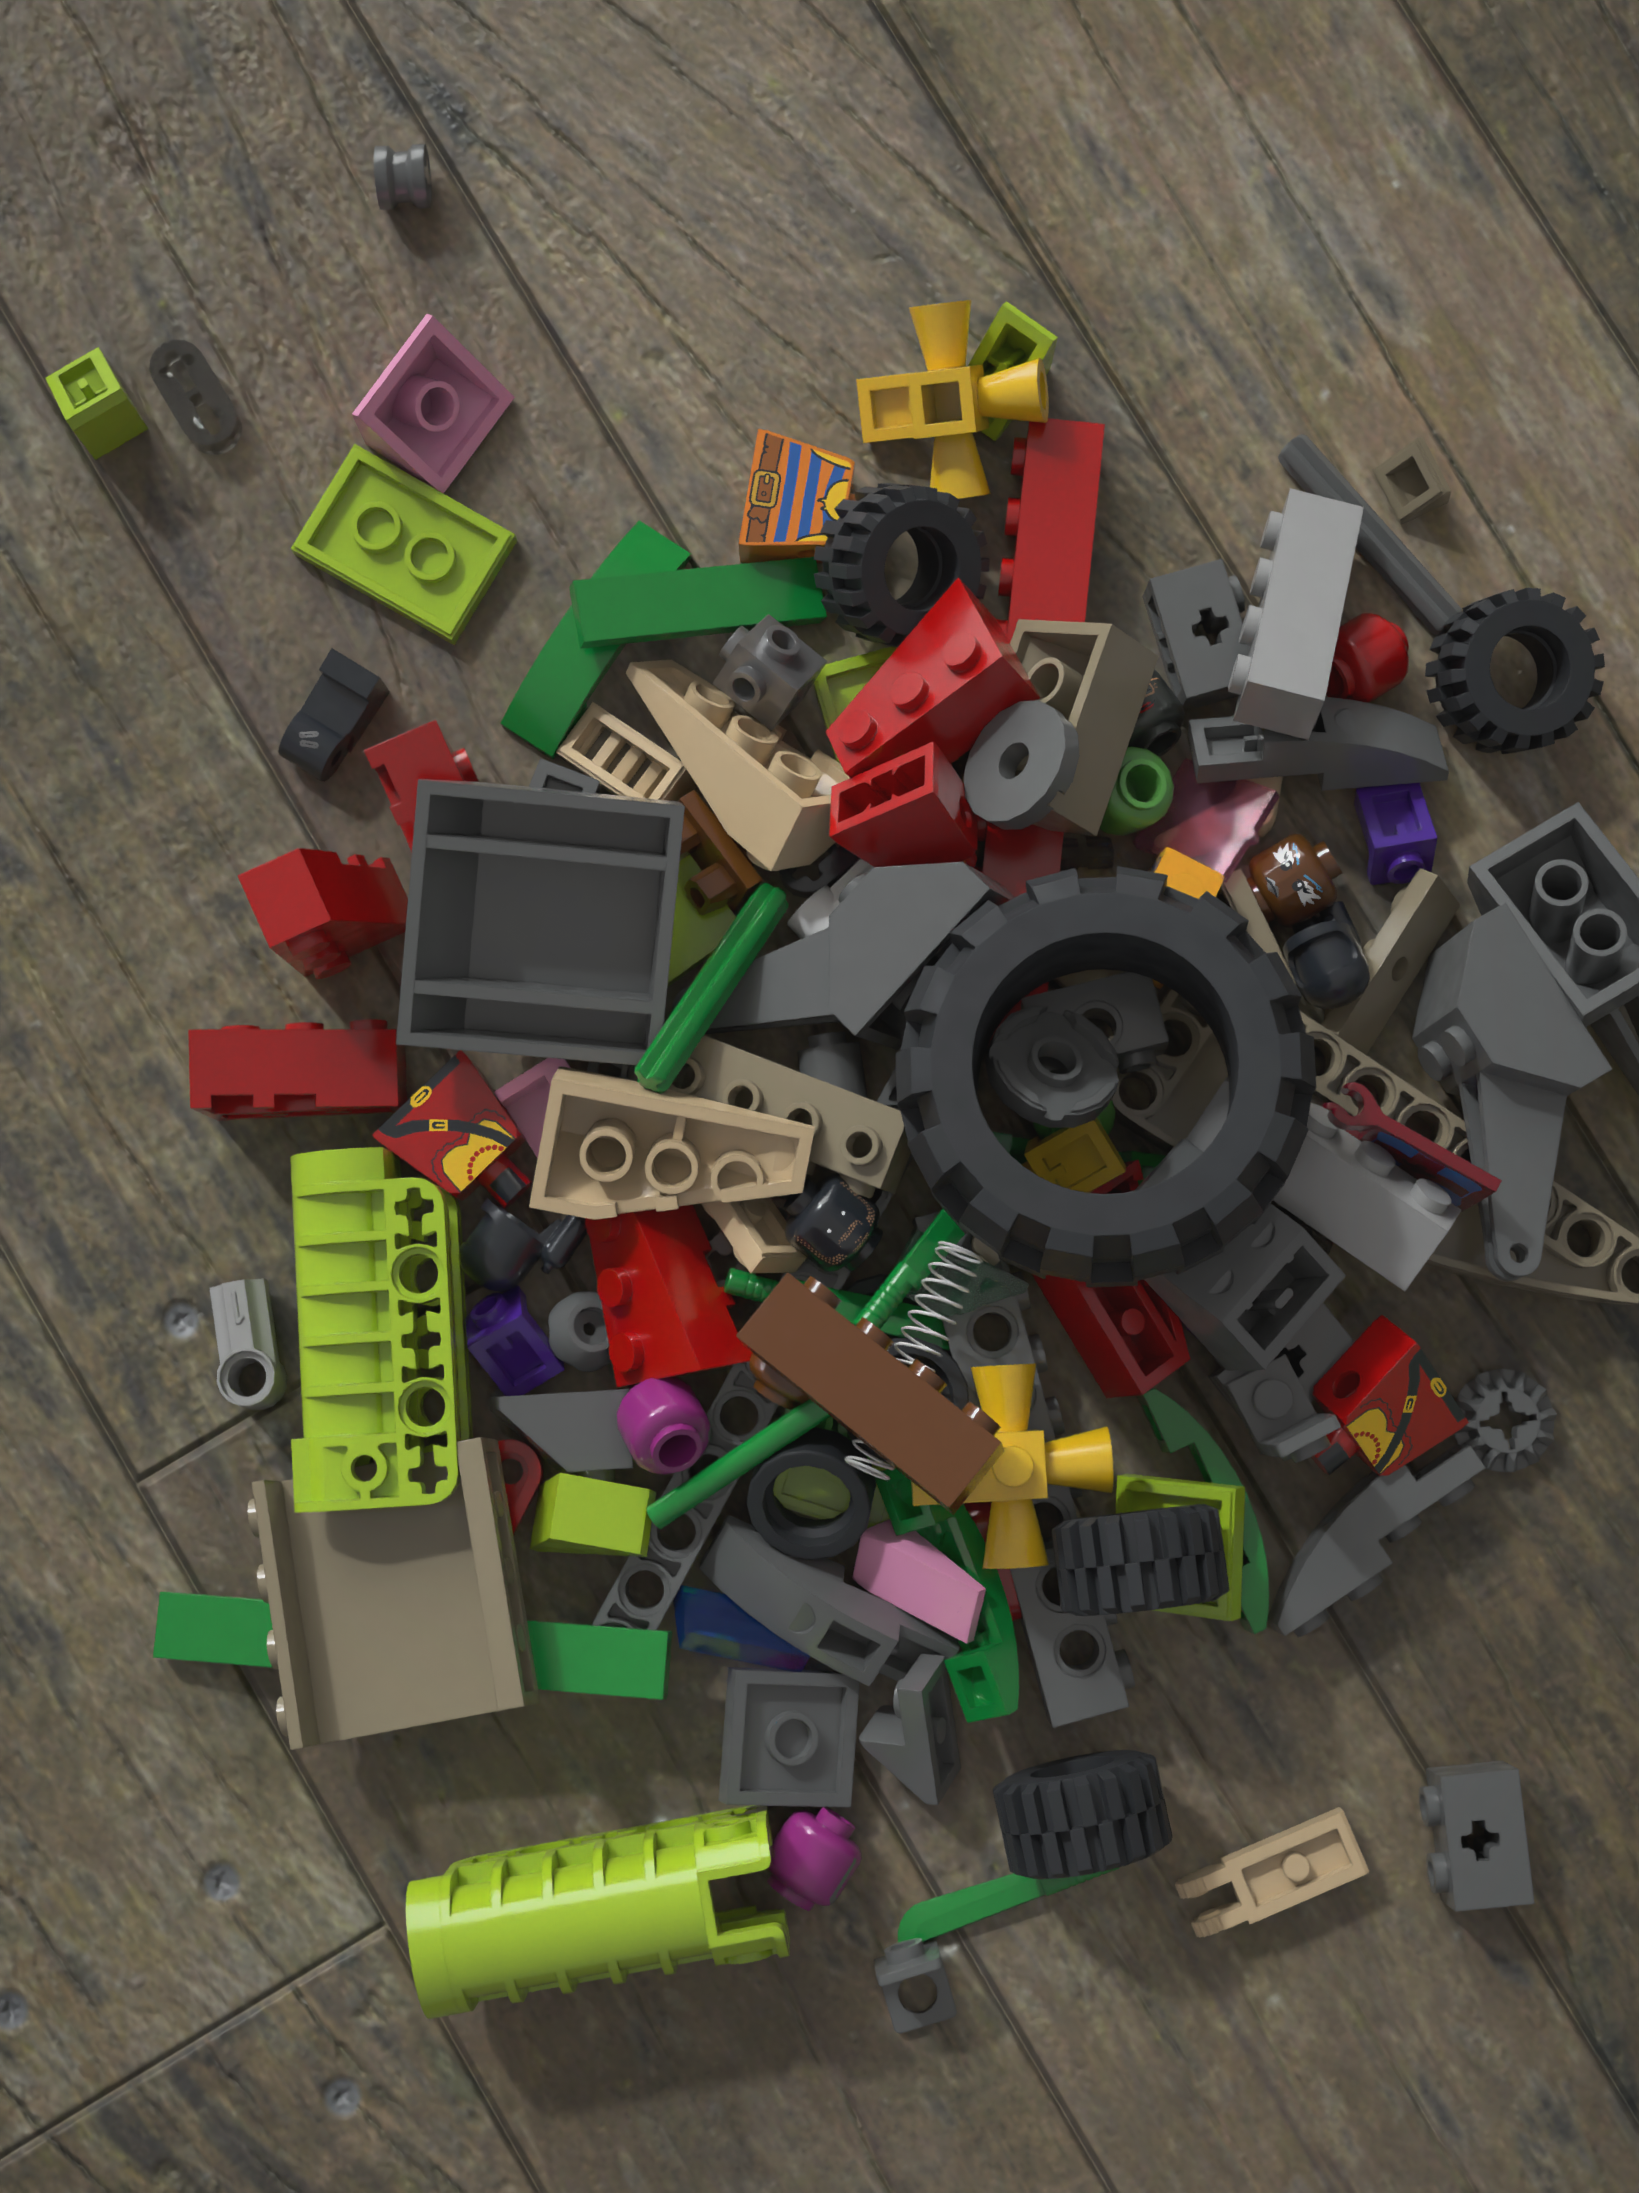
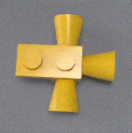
(950, 399)
(1027, 1467)

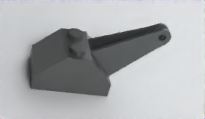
(1581, 917)
(866, 958)
(1513, 1052)

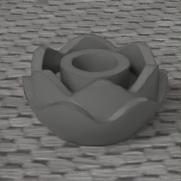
(567, 1336)

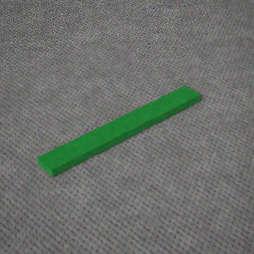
(564, 1654)

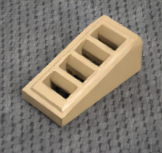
(662, 780)

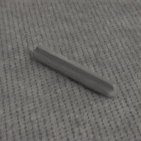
(1375, 538)

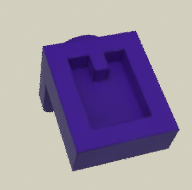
(1395, 832)
(510, 1343)

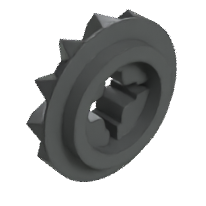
(1523, 1395)

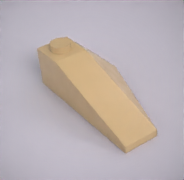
(753, 781)
(631, 1149)

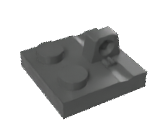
(788, 1738)

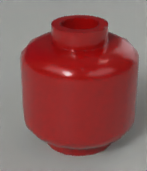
(1368, 659)

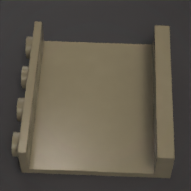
(394, 1607)

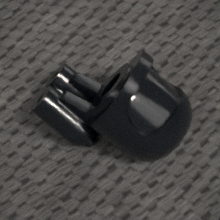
(1328, 959)
(506, 1249)

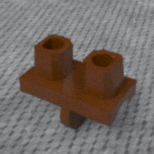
(726, 869)

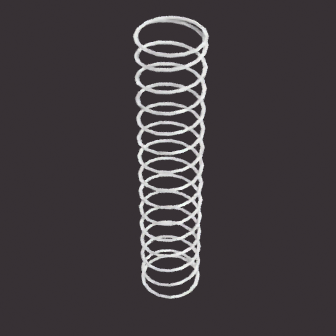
(848, 1459)

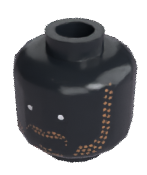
(832, 1224)

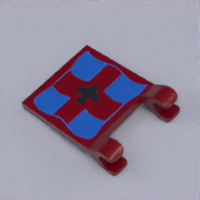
(1412, 1151)

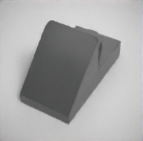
(918, 1732)

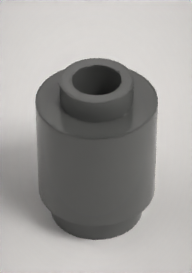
(834, 1062)

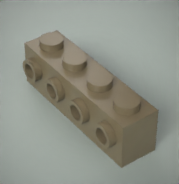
(851, 1132)

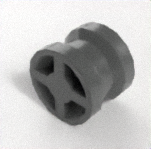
(402, 177)

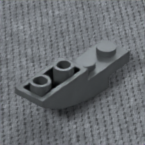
(1348, 748)
(1345, 1547)
(816, 1609)

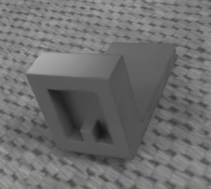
(1280, 1412)

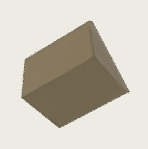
(1413, 481)

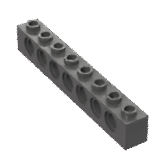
(1066, 1689)

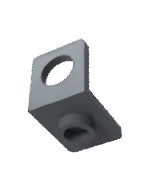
(906, 1961)

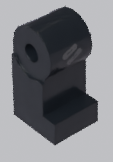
(333, 716)

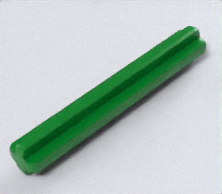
(711, 988)

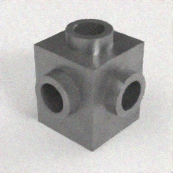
(767, 670)

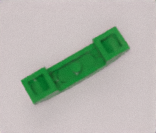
(566, 676)
(1176, 1429)
(988, 1667)

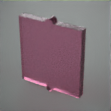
(1210, 820)

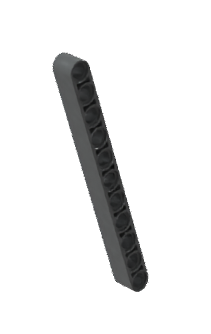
(674, 1563)

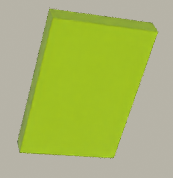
(404, 544)

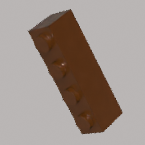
(872, 1392)

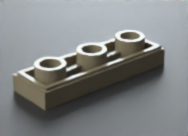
(1395, 958)

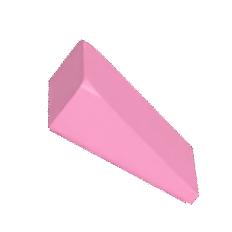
(919, 1580)

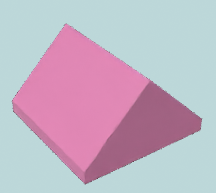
(431, 406)

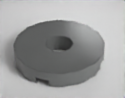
(1000, 747)
(1043, 1095)

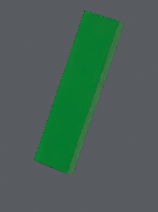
(695, 601)

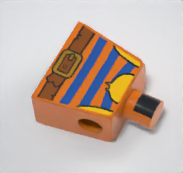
(791, 498)

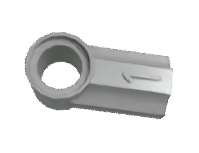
(247, 1336)

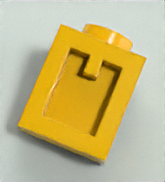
(1075, 1157)

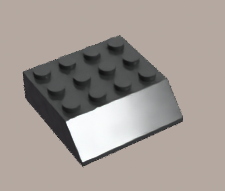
(538, 921)

